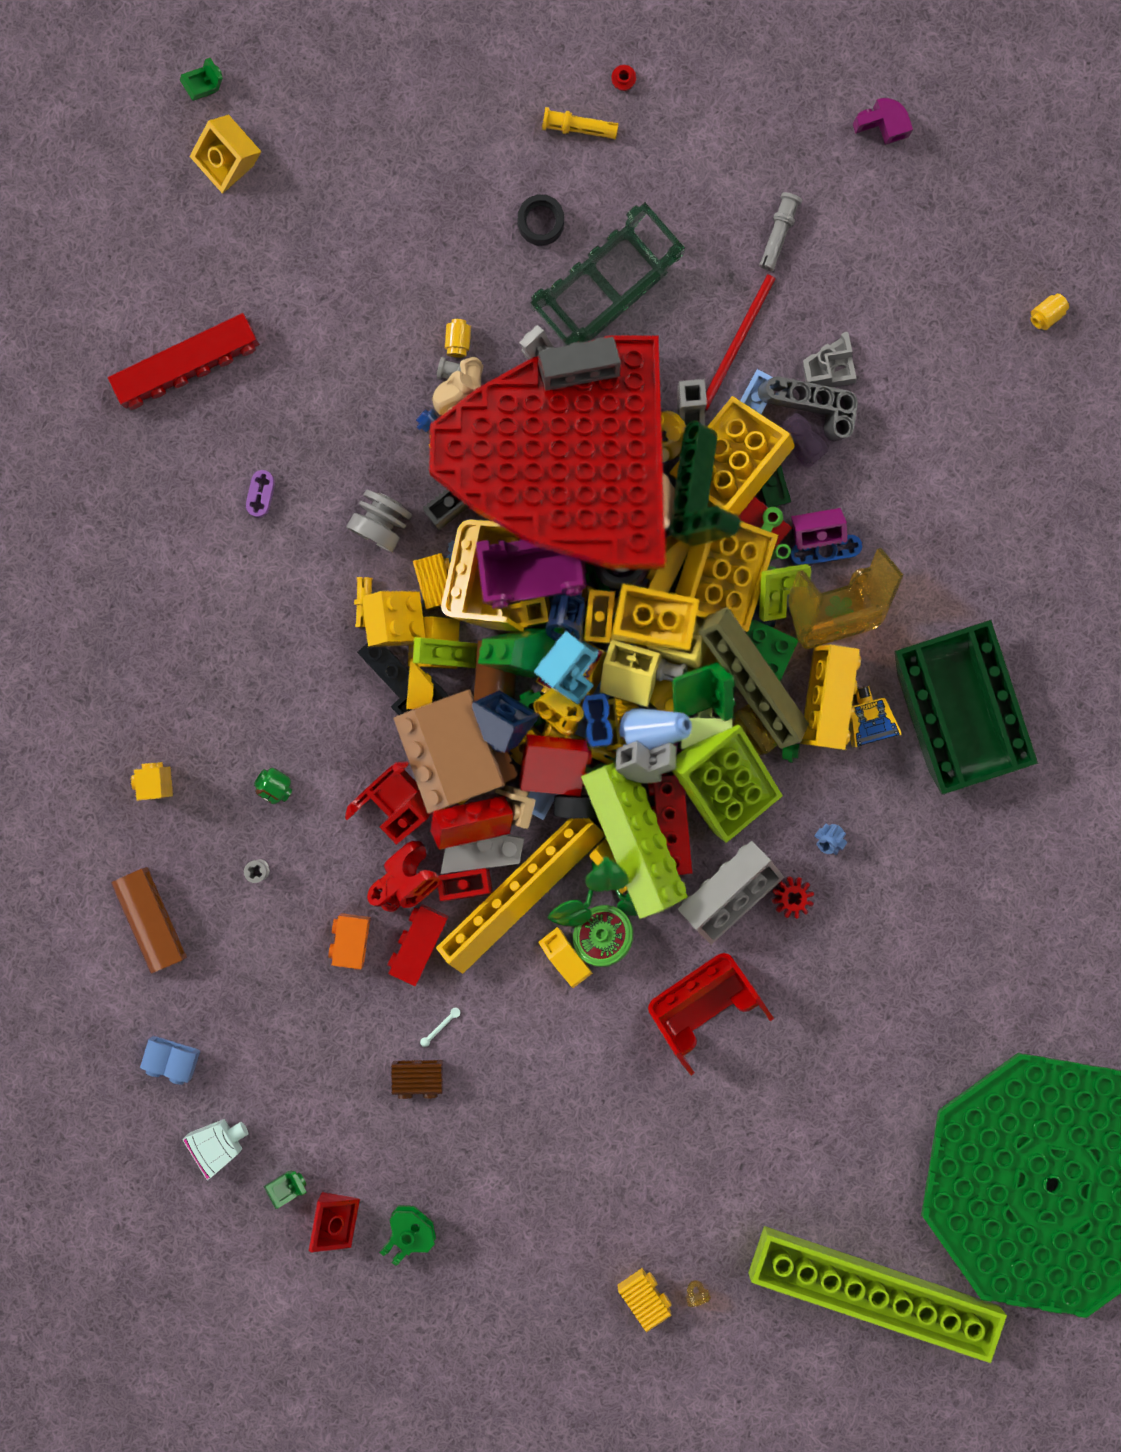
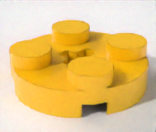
(674, 426)

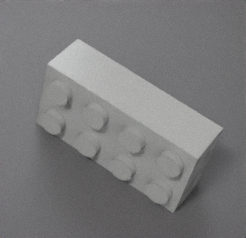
(731, 892)

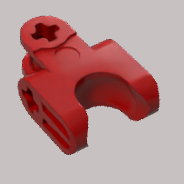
(401, 883)

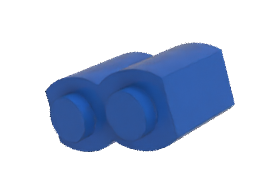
(598, 727)

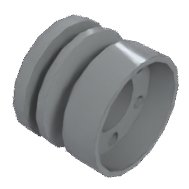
(379, 520)

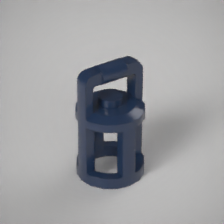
(575, 607)

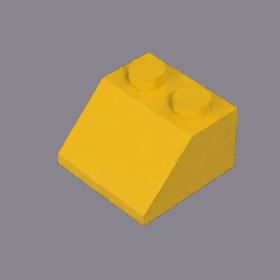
(224, 152)

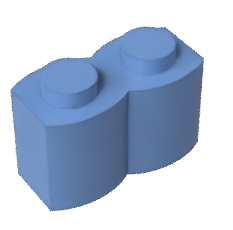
(170, 1060)

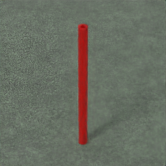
(738, 339)

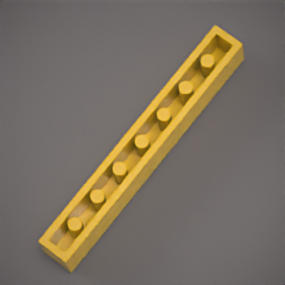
(519, 892)

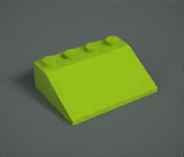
(726, 781)

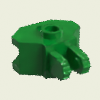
(408, 1235)

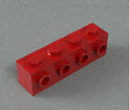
(672, 819)

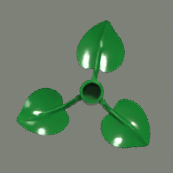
(603, 877)

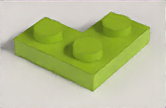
(774, 590)

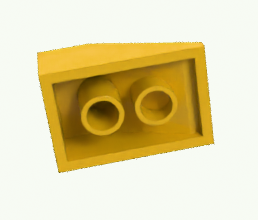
(654, 618)

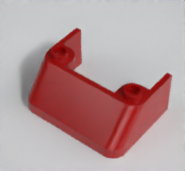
(699, 999)

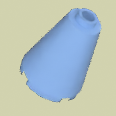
(654, 727)

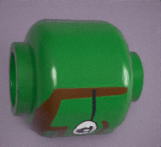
(273, 786)

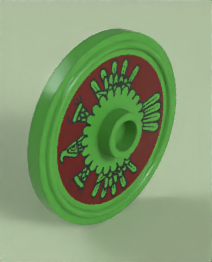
(604, 936)

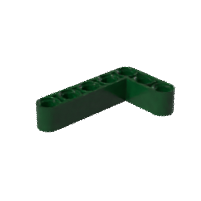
(690, 517)

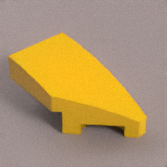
(419, 687)

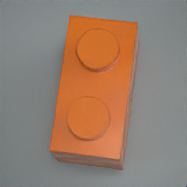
(350, 941)

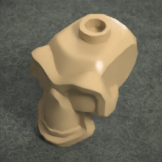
(458, 385)

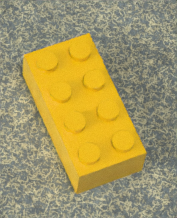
(831, 696)

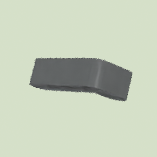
(808, 402)

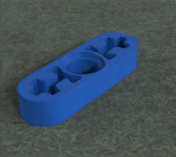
(845, 554)

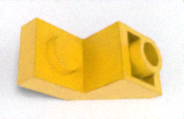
(565, 957)

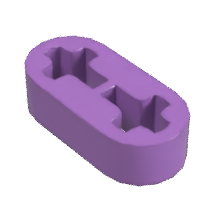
(254, 492)

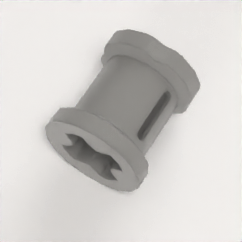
(446, 368)
(669, 670)
(248, 871)

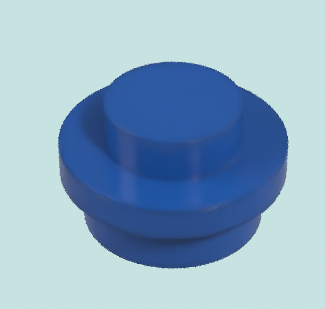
(426, 419)

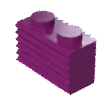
(819, 528)

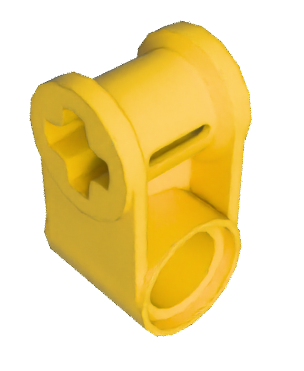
(559, 709)

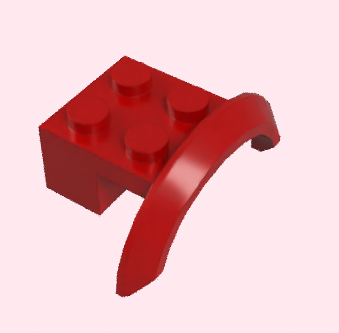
(398, 798)

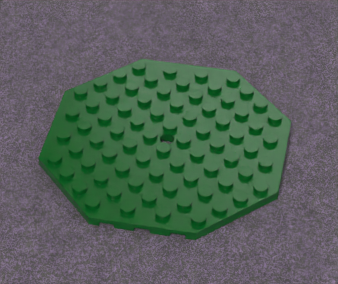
(991, 1176)

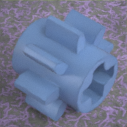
(831, 839)

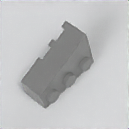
(483, 854)

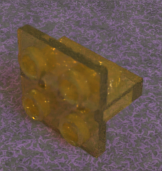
(754, 729)

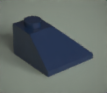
(503, 720)

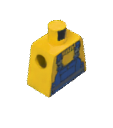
(871, 719)

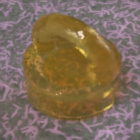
(697, 1298)

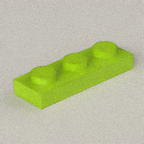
(444, 652)

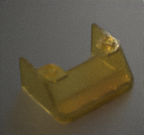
(845, 610)

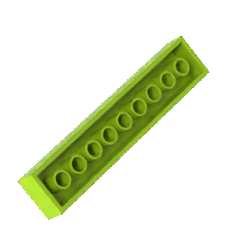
(877, 1294)

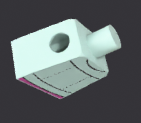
(215, 1145)

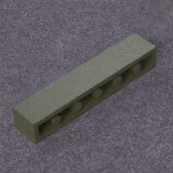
(754, 677)

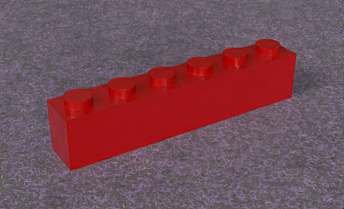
(184, 361)

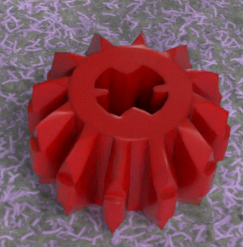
(795, 888)

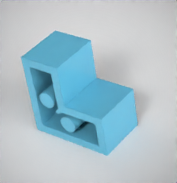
(565, 667)

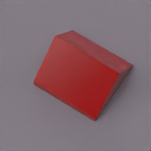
(334, 1222)

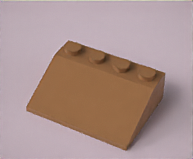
(448, 752)

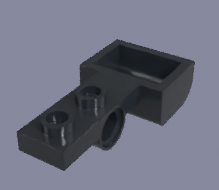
(394, 675)

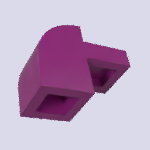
(890, 118)

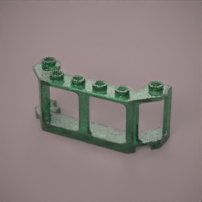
(620, 303)

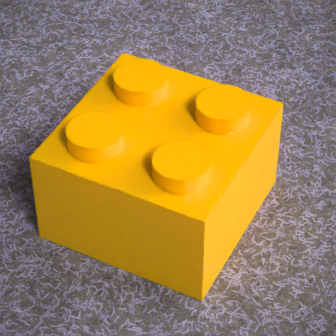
(393, 618)

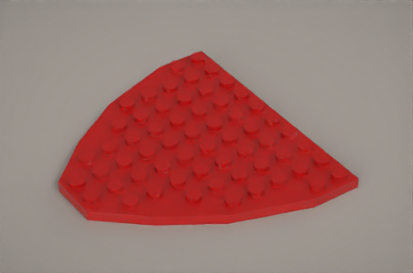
(565, 463)

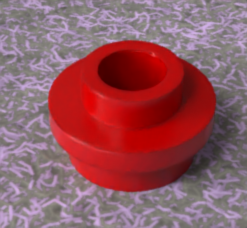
(623, 85)

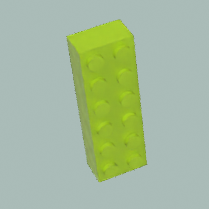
(635, 840)

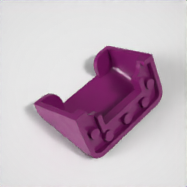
(526, 572)

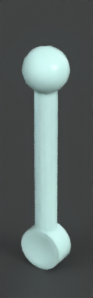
(425, 1042)

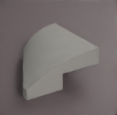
(820, 367)

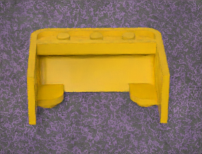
(463, 586)

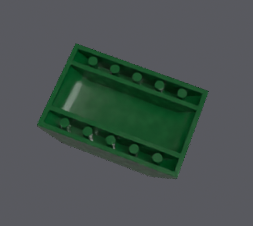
(964, 707)

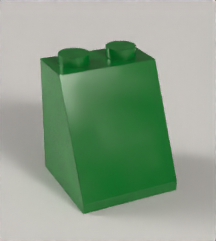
(517, 651)

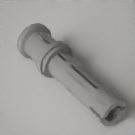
(783, 220)

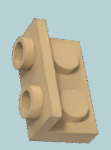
(520, 804)

